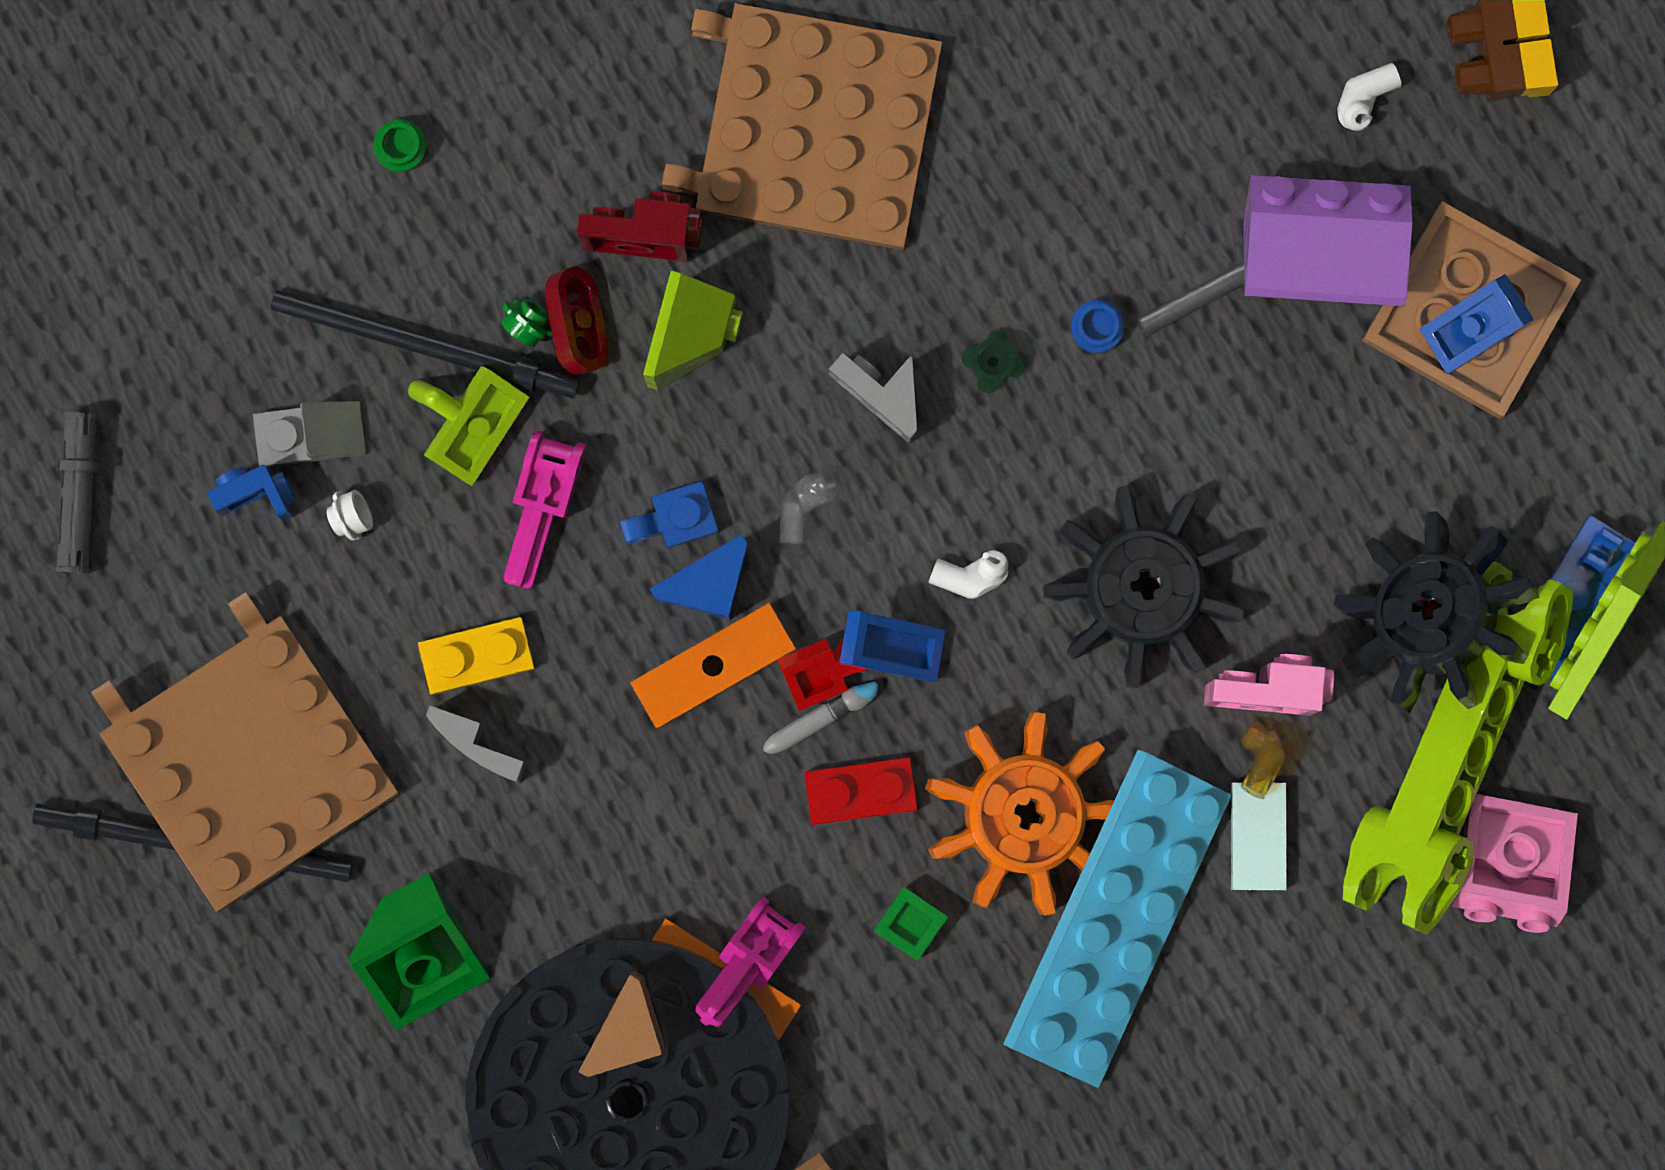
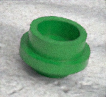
(399, 145)

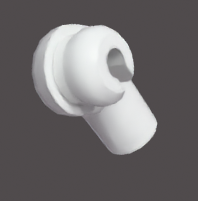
(1360, 95)
(973, 579)

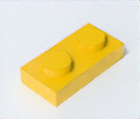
(476, 656)

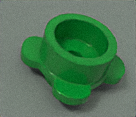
(526, 321)

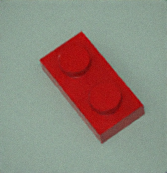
(860, 791)

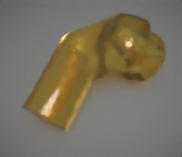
(1268, 758)

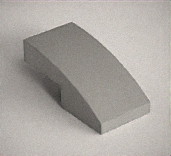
(465, 735)

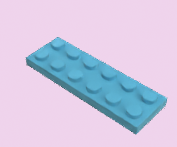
(1117, 919)

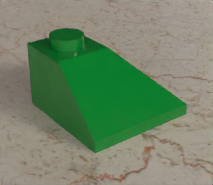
(415, 953)

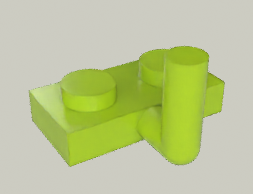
(472, 424)

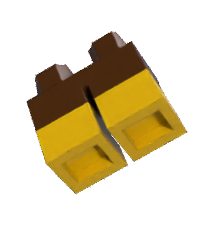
(1511, 49)

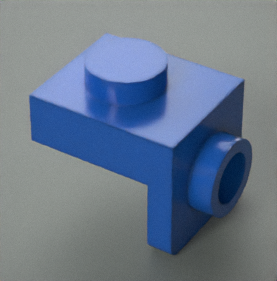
(241, 487)

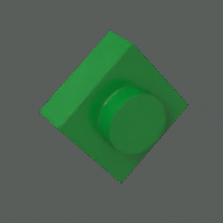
(910, 923)

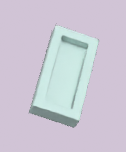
(1258, 839)

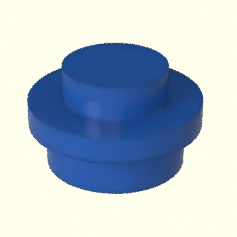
(1097, 326)

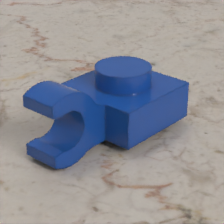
(678, 515)

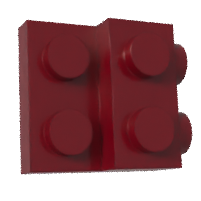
(659, 229)

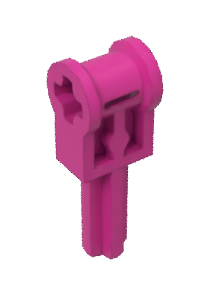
(544, 492)
(749, 959)

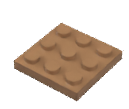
(1445, 268)

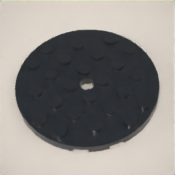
(707, 1101)

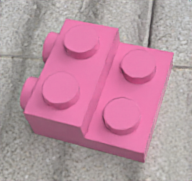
(1283, 687)
(1518, 863)

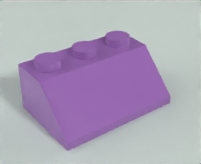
(1327, 240)

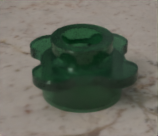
(997, 347)

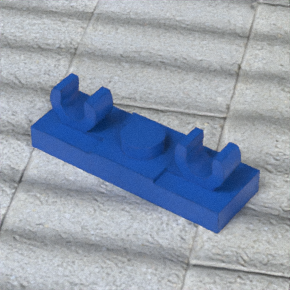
(1587, 571)

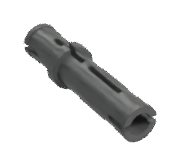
(76, 492)

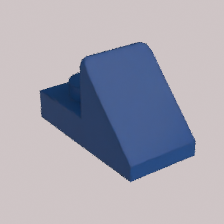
(1476, 324)

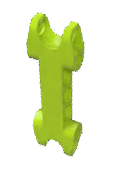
(1425, 822)

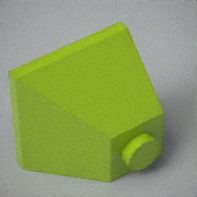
(689, 329)

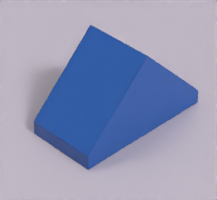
(708, 583)

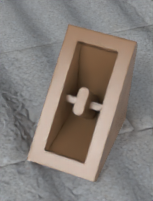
(628, 1032)

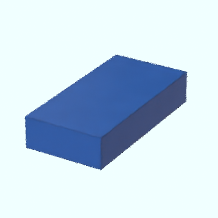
(892, 646)

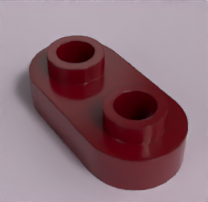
(576, 320)

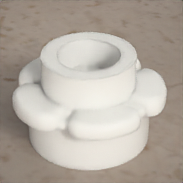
(349, 514)

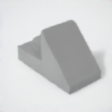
(890, 403)
(309, 433)

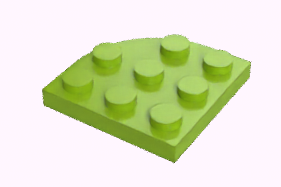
(1607, 621)

